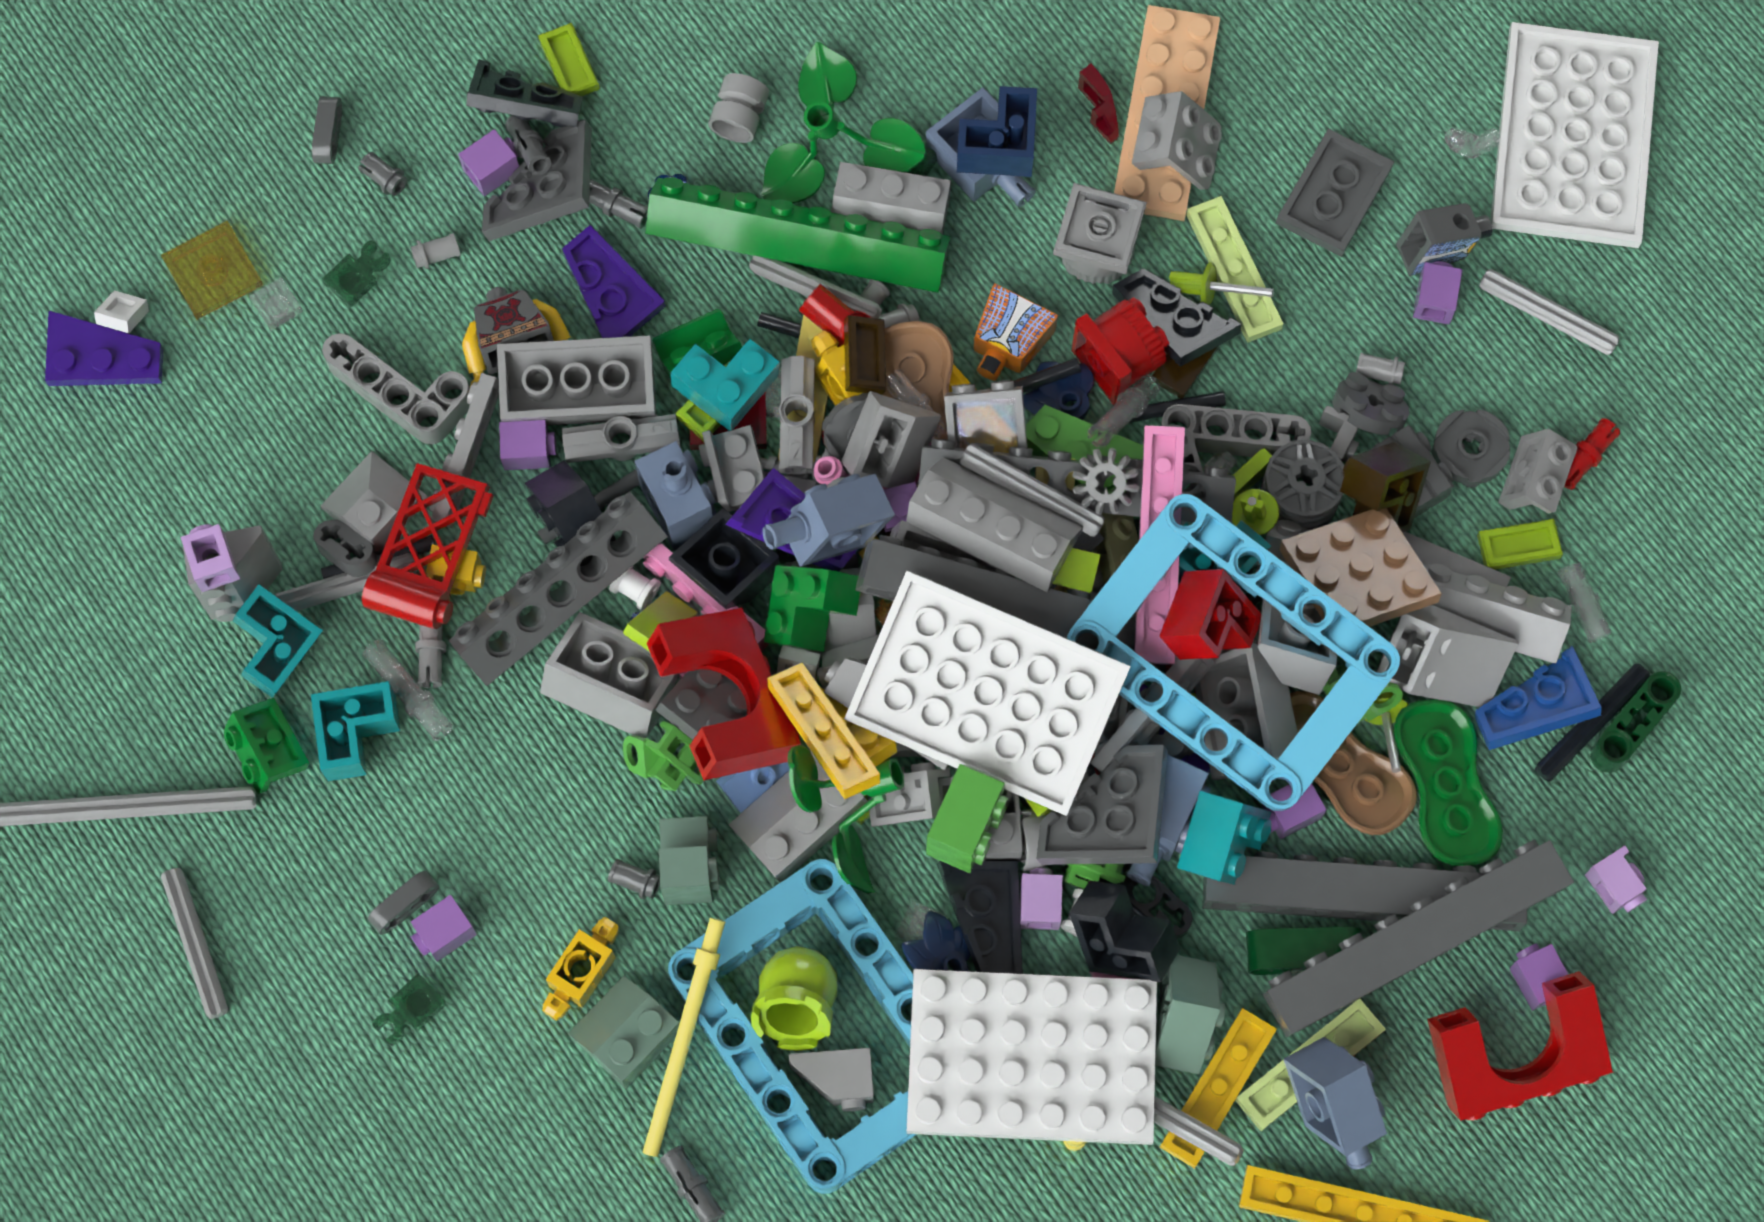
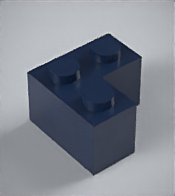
(1003, 144)

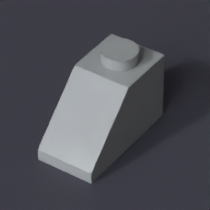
(838, 1076)

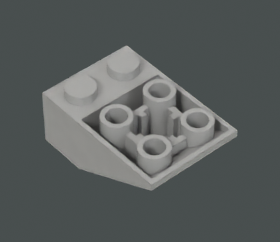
(1448, 657)

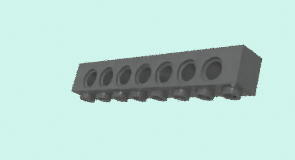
(1216, 481)

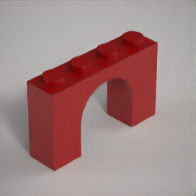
(728, 646)
(1572, 1054)

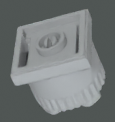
(1098, 234)

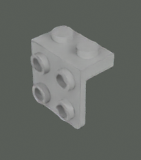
(1178, 135)

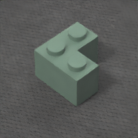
(685, 860)
(1188, 1014)

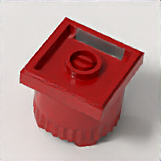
(1119, 346)

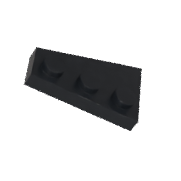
(510, 95)

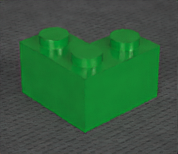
(803, 603)

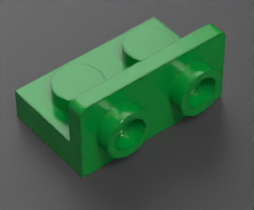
(706, 331)
(264, 744)

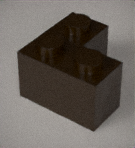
(1386, 479)

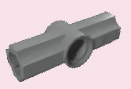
(797, 394)
(595, 440)

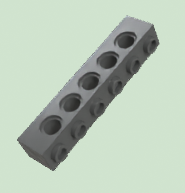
(554, 607)

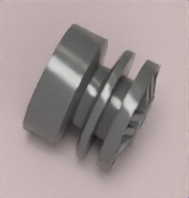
(1314, 463)

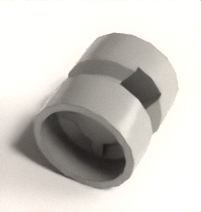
(738, 112)

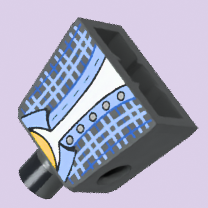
(1441, 235)

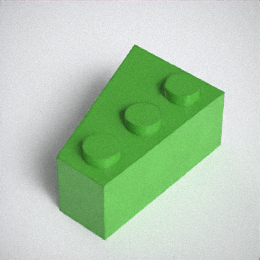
(1062, 432)

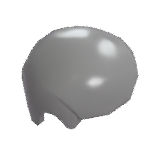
(1030, 834)

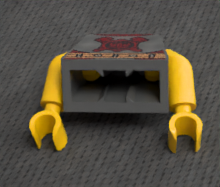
(504, 321)

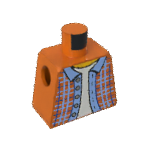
(1011, 332)

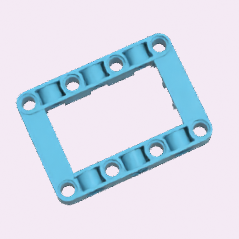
(1283, 589)
(884, 974)

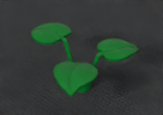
(827, 80)
(846, 844)

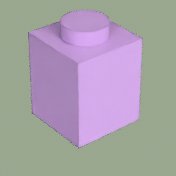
(1040, 900)

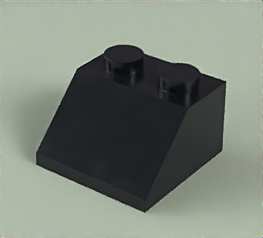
(726, 562)

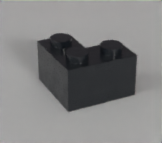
(562, 503)
(1119, 940)

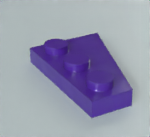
(98, 355)
(772, 504)

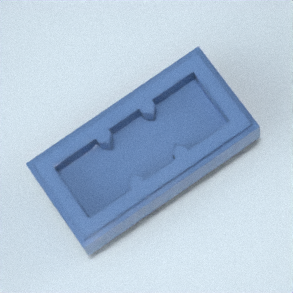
(748, 786)

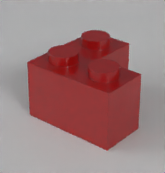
(1209, 616)

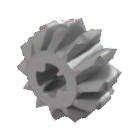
(1092, 481)

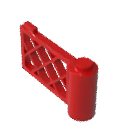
(413, 595)

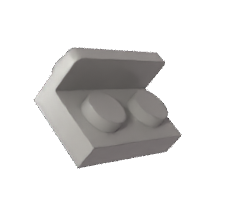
(733, 465)
(1538, 471)
(915, 801)

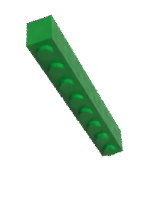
(797, 234)

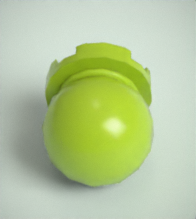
(795, 998)

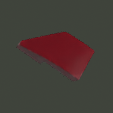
(1098, 93)

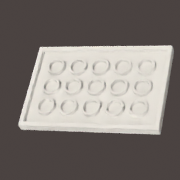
(1575, 135)
(987, 692)
(1032, 1057)

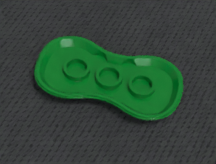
(1454, 812)

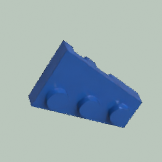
(1543, 703)

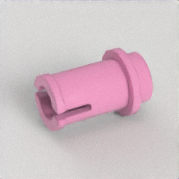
(828, 469)

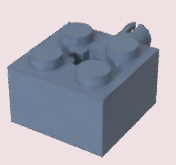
(944, 141)
(675, 492)
(833, 520)
(1180, 796)
(1337, 1099)

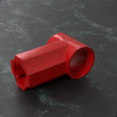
(828, 312)

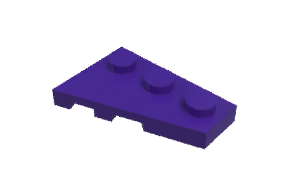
(611, 288)

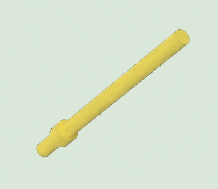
(706, 960)

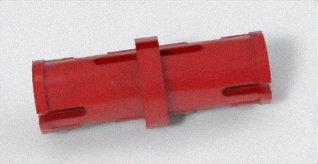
(1590, 451)

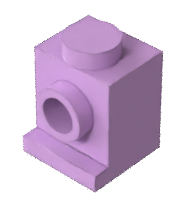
(215, 571)
(1618, 882)

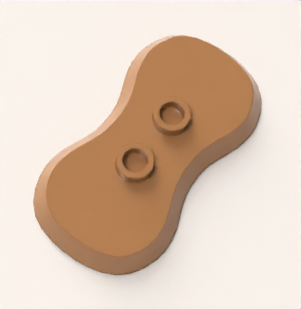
(924, 358)
(1360, 779)

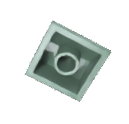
(625, 1031)

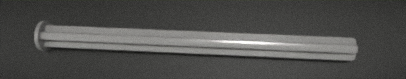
(127, 806)

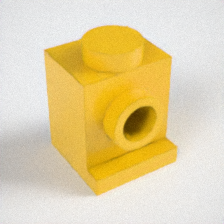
(470, 574)

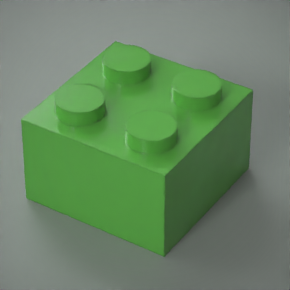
(964, 819)

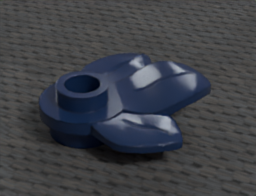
(1062, 391)
(938, 946)

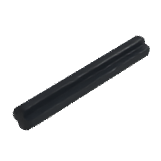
(1584, 731)

